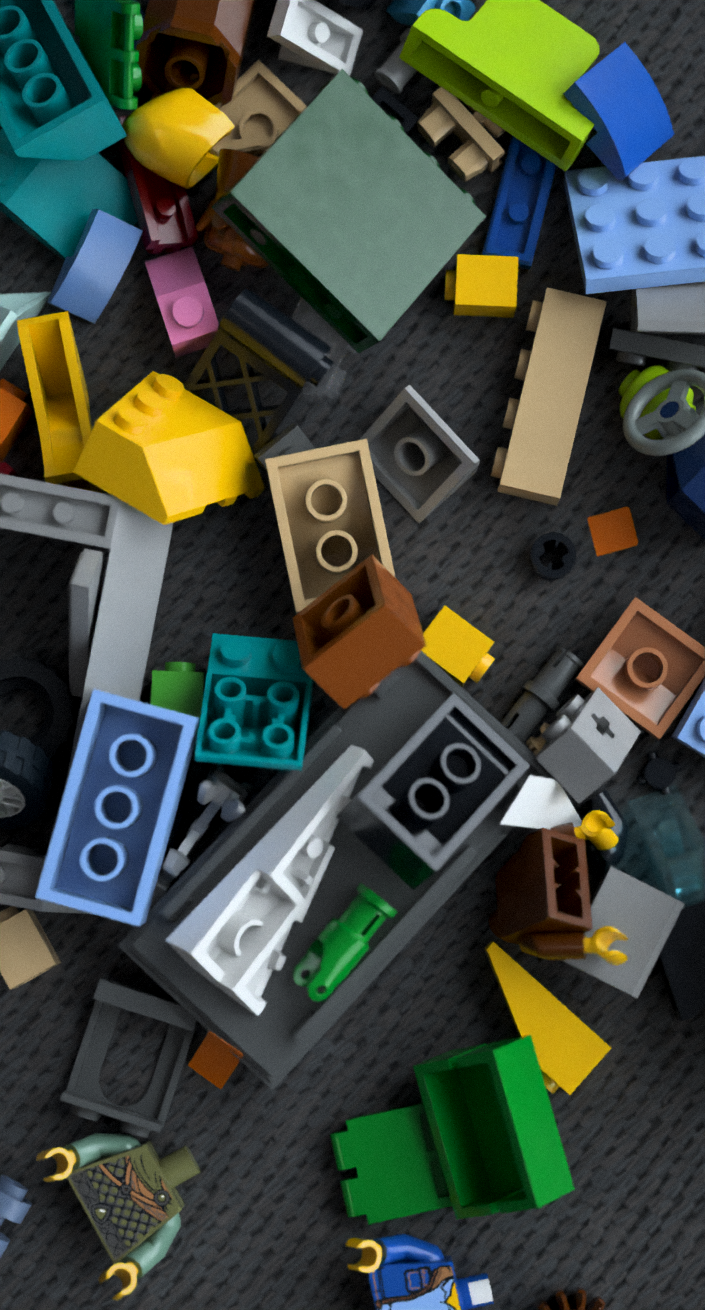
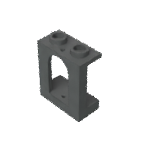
(83, 1086)

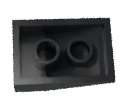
(433, 792)

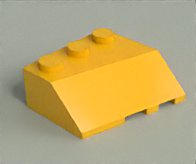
(169, 452)

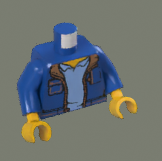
(417, 1276)

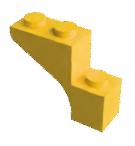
(57, 395)

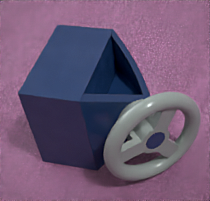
(682, 440)

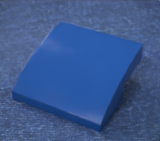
(624, 111)

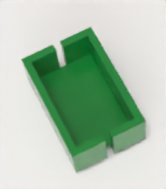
(494, 1128)

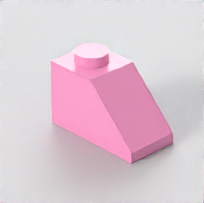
(183, 300)

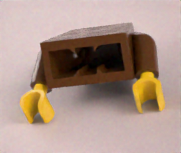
(547, 894)

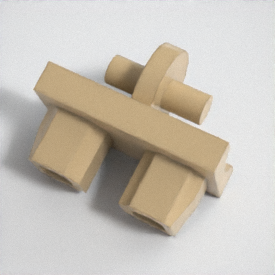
(479, 147)

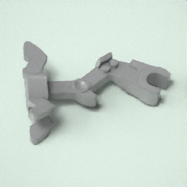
(222, 793)

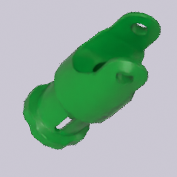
(342, 943)

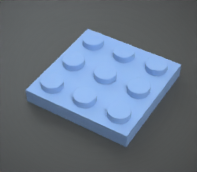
(640, 228)

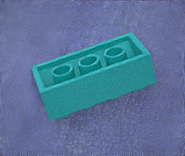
(47, 88)

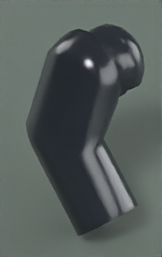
(599, 858)

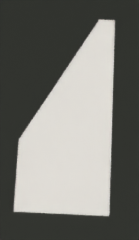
(541, 804)

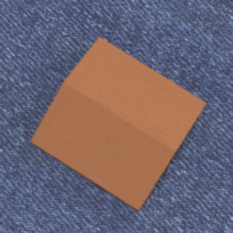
(646, 668)

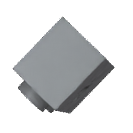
(586, 743)

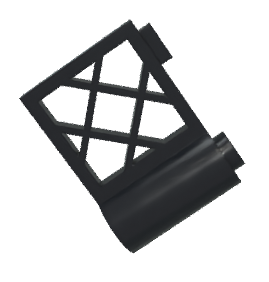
(274, 347)

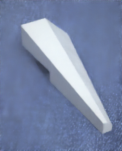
(246, 918)

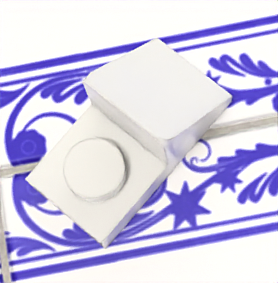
(314, 36)

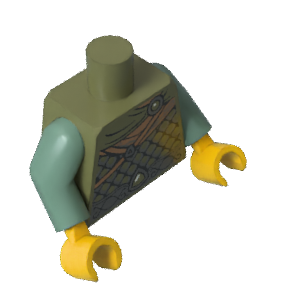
(126, 1197)

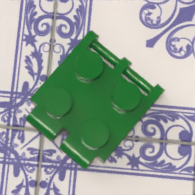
(107, 42)
(393, 1164)

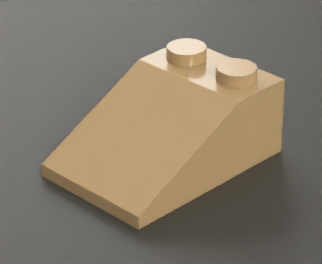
(327, 516)

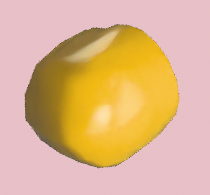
(176, 134)

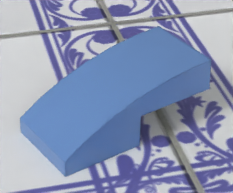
(95, 267)

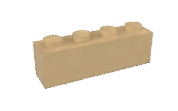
(550, 397)

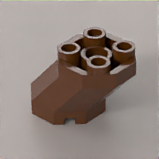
(194, 46)

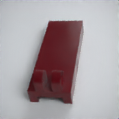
(159, 206)

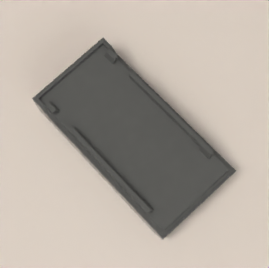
(290, 1018)

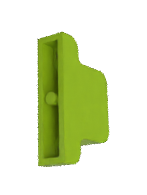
(511, 69)

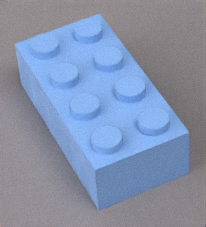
(118, 808)

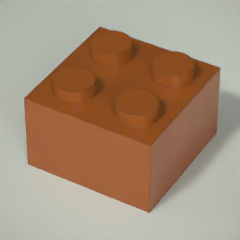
(358, 632)

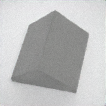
(668, 310)
(418, 455)
(640, 915)

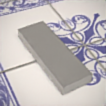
(84, 604)

